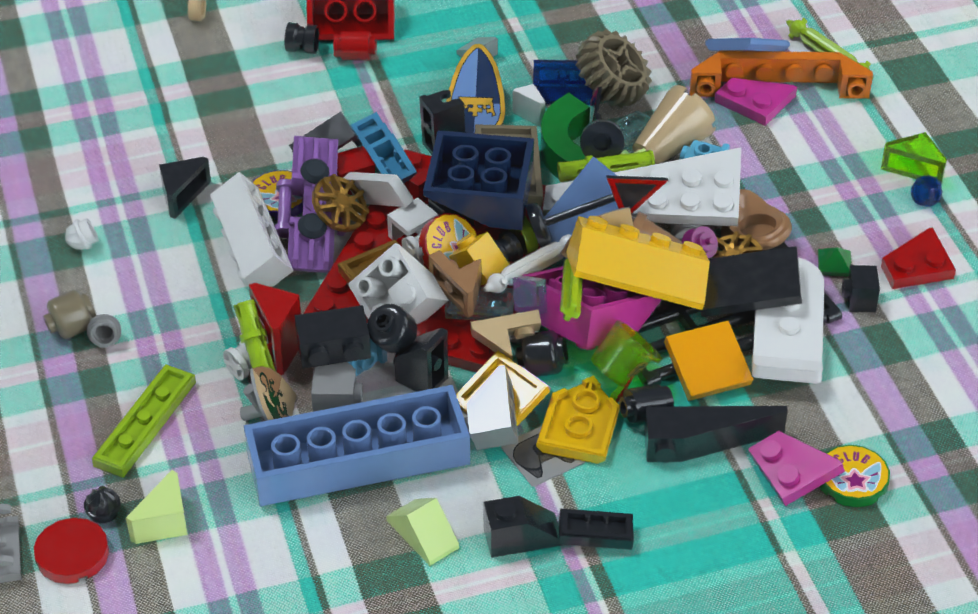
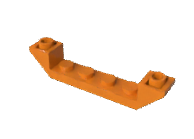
(780, 66)

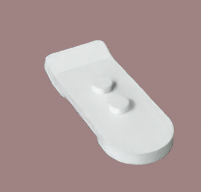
(791, 336)

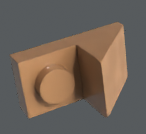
(457, 283)

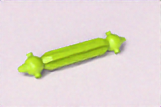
(816, 40)

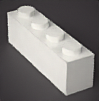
(250, 232)

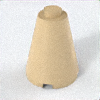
(676, 124)

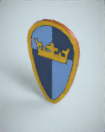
(479, 87)

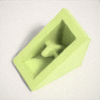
(159, 513)
(425, 529)

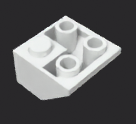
(400, 281)

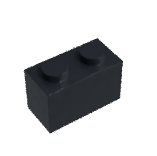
(332, 336)

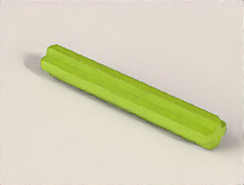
(570, 294)

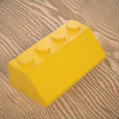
(639, 261)

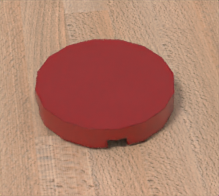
(71, 550)

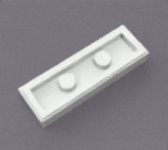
(381, 189)

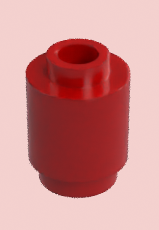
(354, 45)

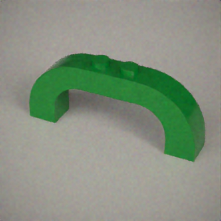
(559, 127)

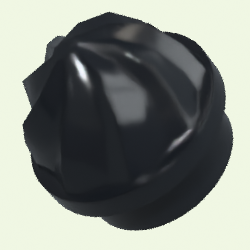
(102, 505)

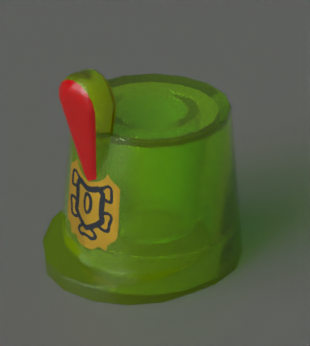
(623, 356)

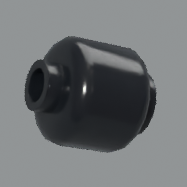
(392, 328)
(543, 353)

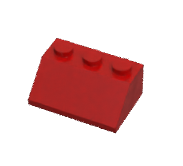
(352, 15)

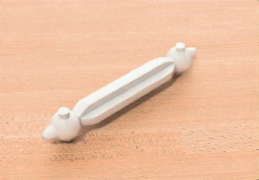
(529, 264)

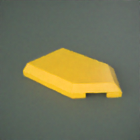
(579, 423)

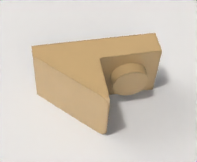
(496, 331)

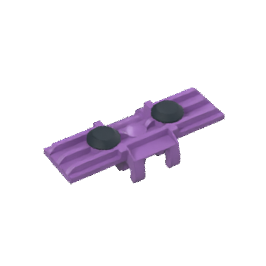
(308, 236)

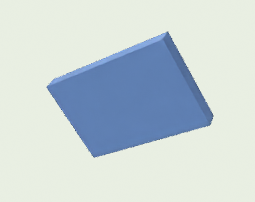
(586, 187)

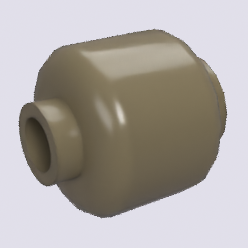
(69, 314)

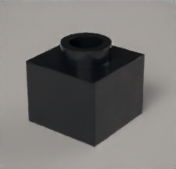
(861, 288)

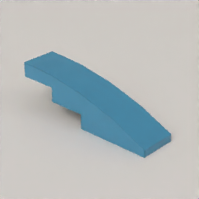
(383, 148)

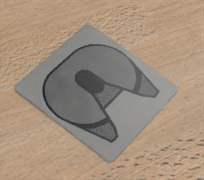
(534, 464)

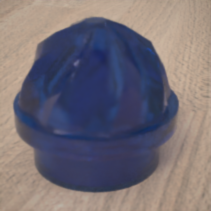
(926, 191)

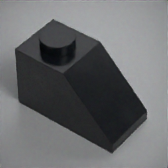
(424, 362)
(518, 526)

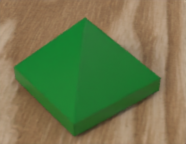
(834, 261)

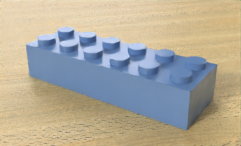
(357, 445)

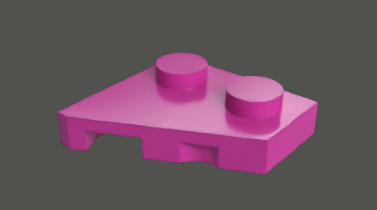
(755, 99)
(793, 466)

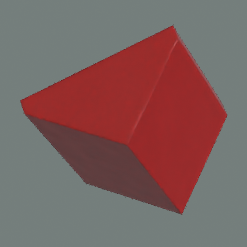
(276, 313)

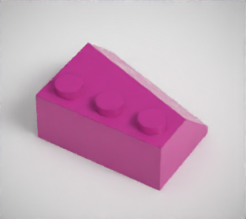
(599, 309)

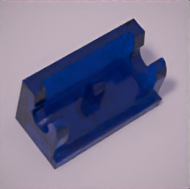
(558, 78)

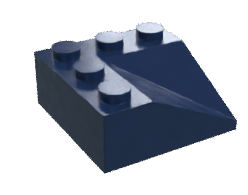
(482, 176)

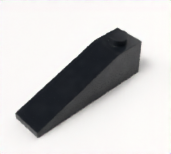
(697, 431)

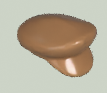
(760, 220)

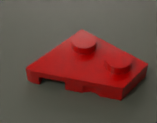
(918, 262)

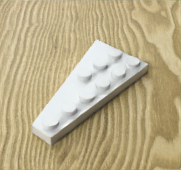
(696, 193)

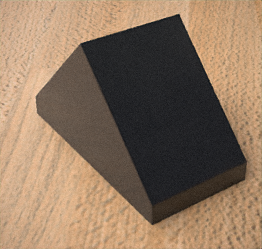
(184, 182)

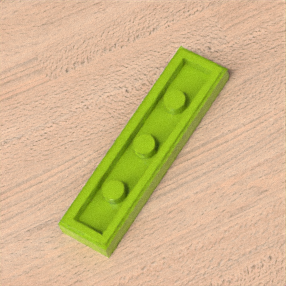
(143, 421)

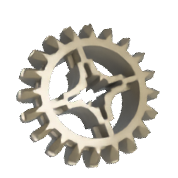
(615, 66)

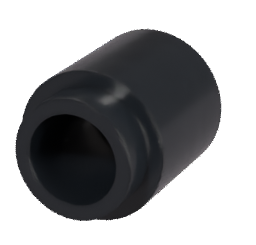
(635, 401)

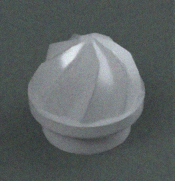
(104, 330)

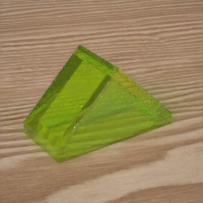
(914, 157)

